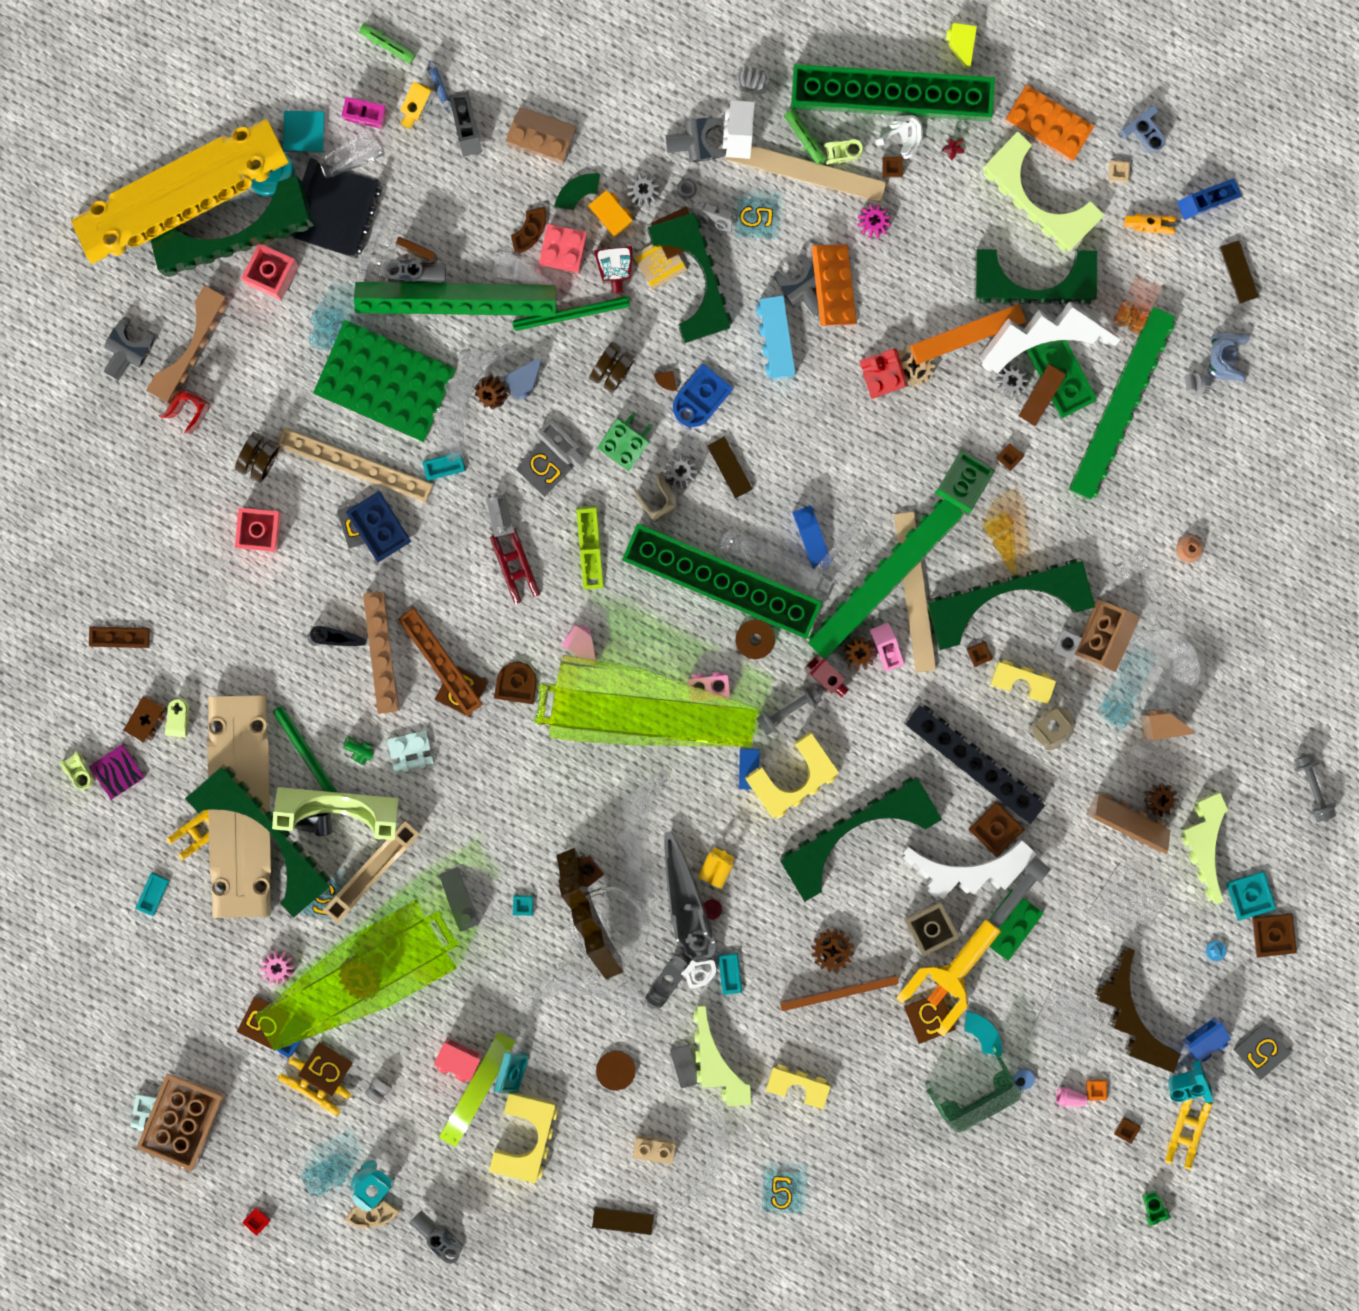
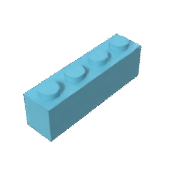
(777, 338)

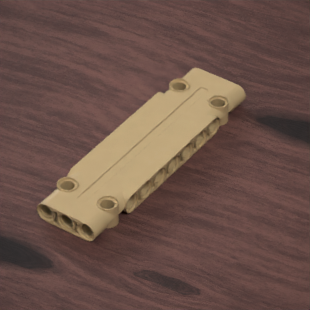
(238, 843)

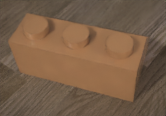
(541, 135)
(1106, 635)
(1162, 725)

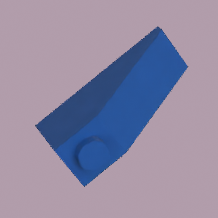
(1209, 199)
(810, 535)

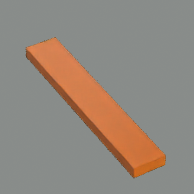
(965, 334)

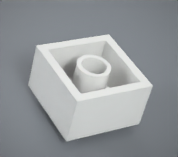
(738, 129)

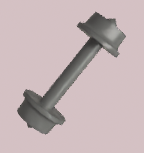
(811, 695)
(1323, 812)

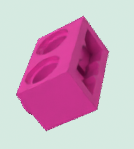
(364, 113)

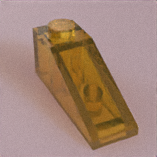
(1002, 537)

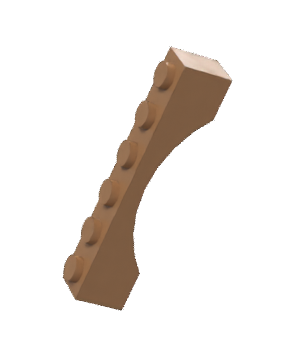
(208, 307)
(380, 652)

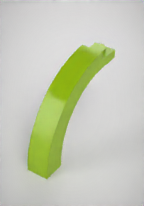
(476, 1090)

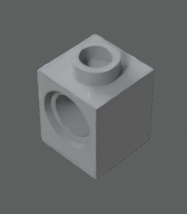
(1060, 650)

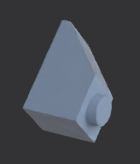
(523, 379)

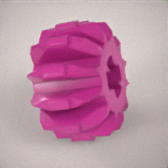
(879, 226)

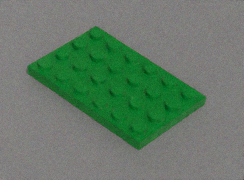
(383, 380)

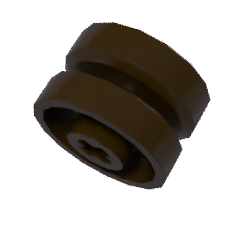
(613, 368)
(257, 457)

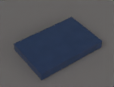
(378, 526)

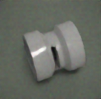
(378, 1090)

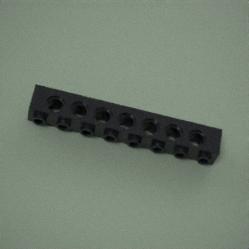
(1027, 812)

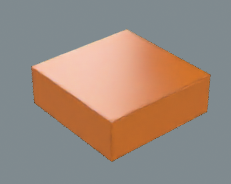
(1096, 1089)

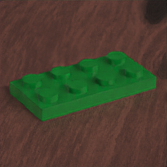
(1075, 390)

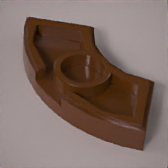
(531, 230)

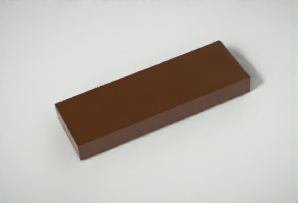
(1042, 395)
(119, 637)

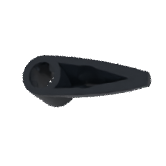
(334, 637)
(317, 823)

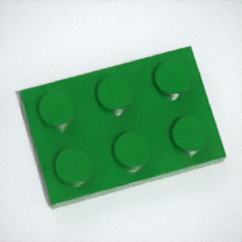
(965, 481)
(1015, 927)

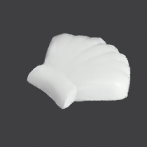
(699, 972)

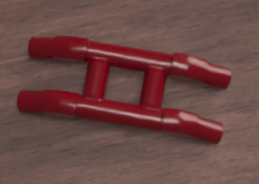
(511, 577)

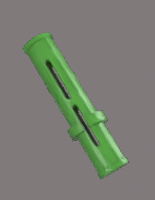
(366, 30)
(810, 144)

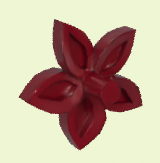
(953, 147)

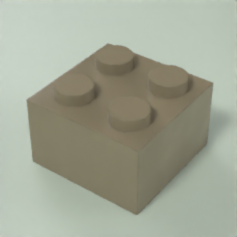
(931, 928)

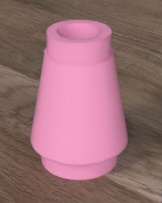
(1069, 1097)

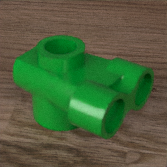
(361, 751)
(1156, 1212)

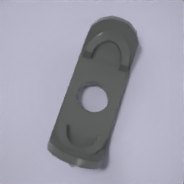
(659, 993)

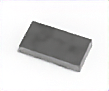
(684, 1066)

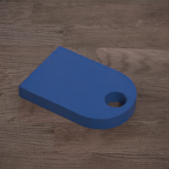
(701, 396)

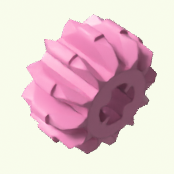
(274, 960)

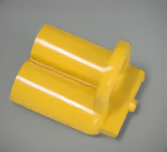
(716, 867)

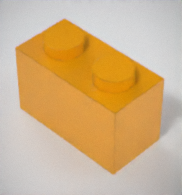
(611, 213)

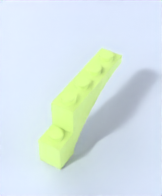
(1202, 842)
(713, 1069)

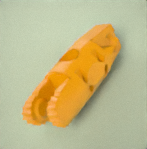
(1140, 223)

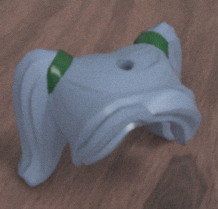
(1224, 356)

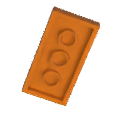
(1049, 123)
(834, 285)

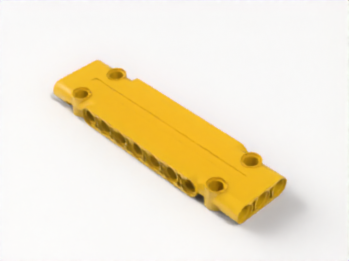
(179, 191)

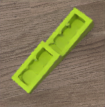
(589, 552)

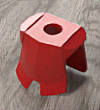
(177, 404)

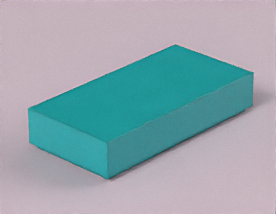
(441, 467)
(152, 894)
(730, 973)

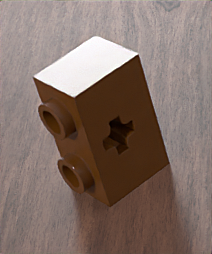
(136, 725)

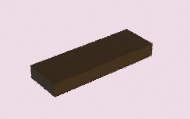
(1239, 272)
(729, 467)
(623, 1221)

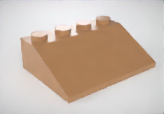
(1130, 823)
(181, 1121)

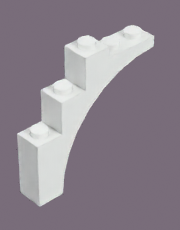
(944, 877)

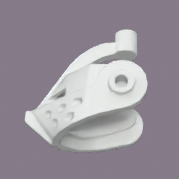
(912, 143)

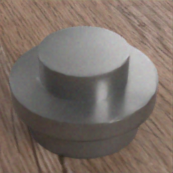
(686, 188)

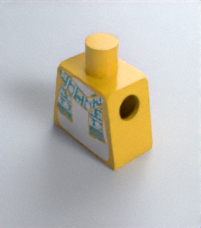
(422, 97)

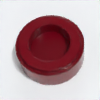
(713, 909)

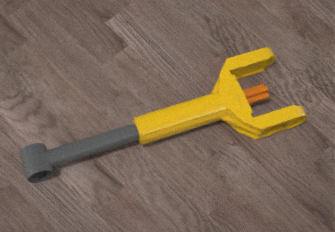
(952, 976)

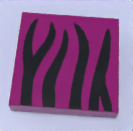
(117, 771)

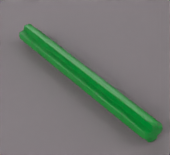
(572, 313)
(303, 749)

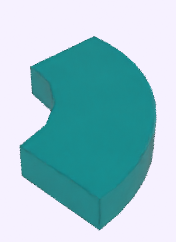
(984, 1031)

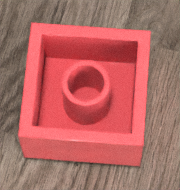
(563, 249)
(270, 271)
(258, 530)
(457, 1060)

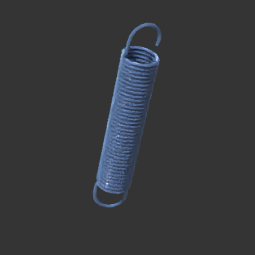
(439, 84)

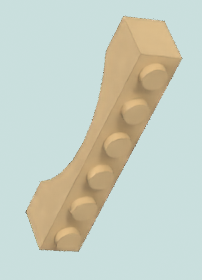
(370, 872)

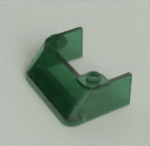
(1005, 1094)

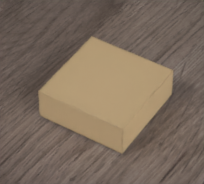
(1119, 171)

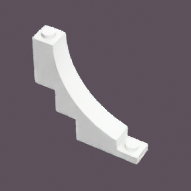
(1069, 325)

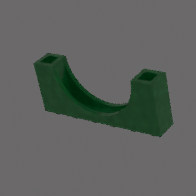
(685, 235)
(994, 285)

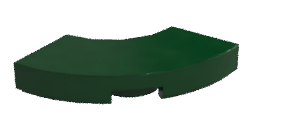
(576, 190)

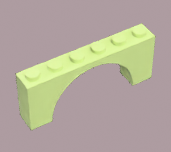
(1065, 228)
(296, 804)

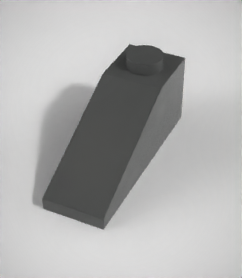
(465, 124)
(459, 899)

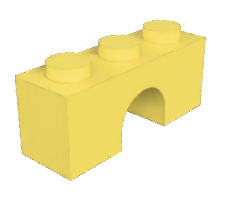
(1040, 686)
(781, 1079)

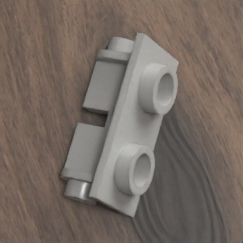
(708, 215)
(499, 514)

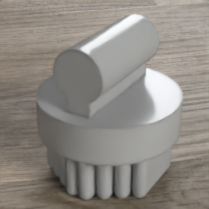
(1197, 384)

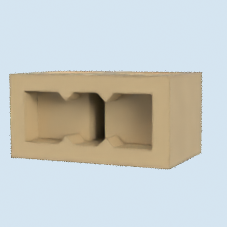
(654, 1149)

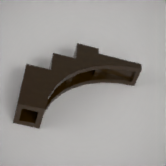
(585, 917)
(1118, 994)

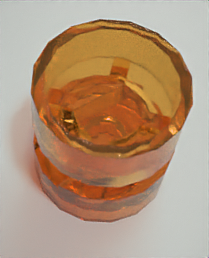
(1131, 316)

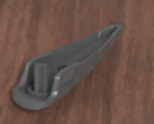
(687, 911)

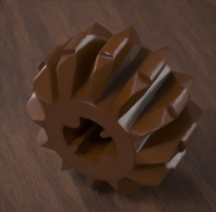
(491, 391)
(856, 648)
(1157, 795)

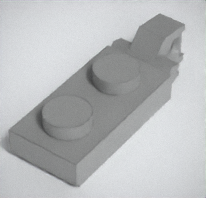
(561, 444)

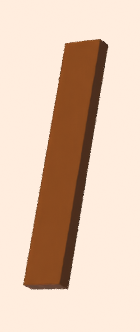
(440, 661)
(839, 992)

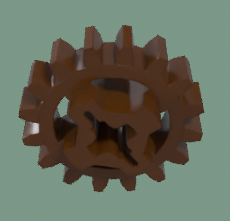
(831, 958)

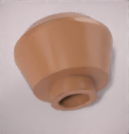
(1184, 551)

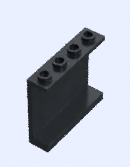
(338, 209)

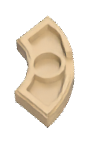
(380, 1215)

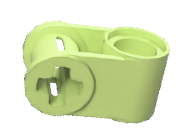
(841, 151)
(176, 721)
(77, 769)

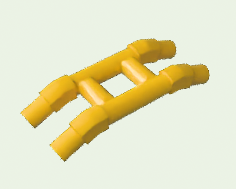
(190, 827)
(316, 1097)
(1178, 1138)

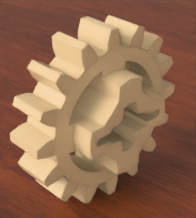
(922, 366)

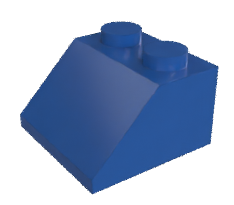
(1207, 1040)

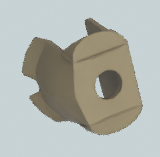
(668, 493)
(1050, 739)

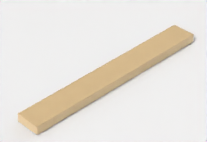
(812, 173)
(355, 465)
(916, 603)

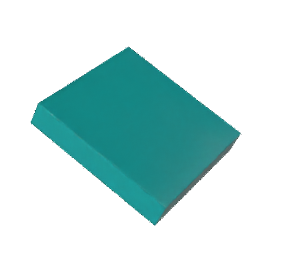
(303, 131)
(1250, 895)
(511, 1072)

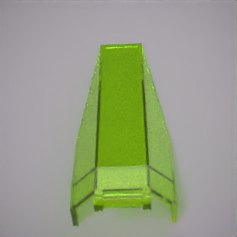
(639, 707)
(362, 976)

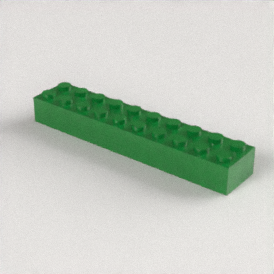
(892, 92)
(721, 581)

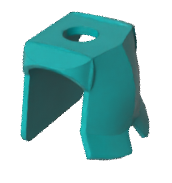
(370, 1177)

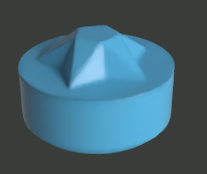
(1215, 950)

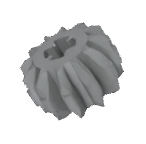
(752, 80)
(636, 190)
(1004, 379)
(686, 476)

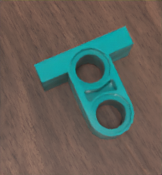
(1190, 1085)

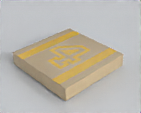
(656, 266)

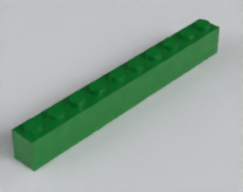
(455, 298)
(1121, 404)
(885, 578)

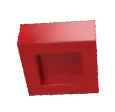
(256, 1221)

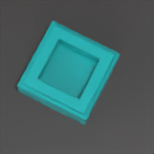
(523, 905)

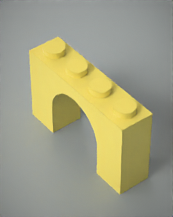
(819, 771)
(526, 1165)

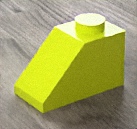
(961, 42)

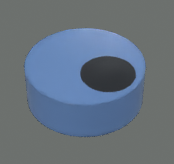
(1024, 1079)

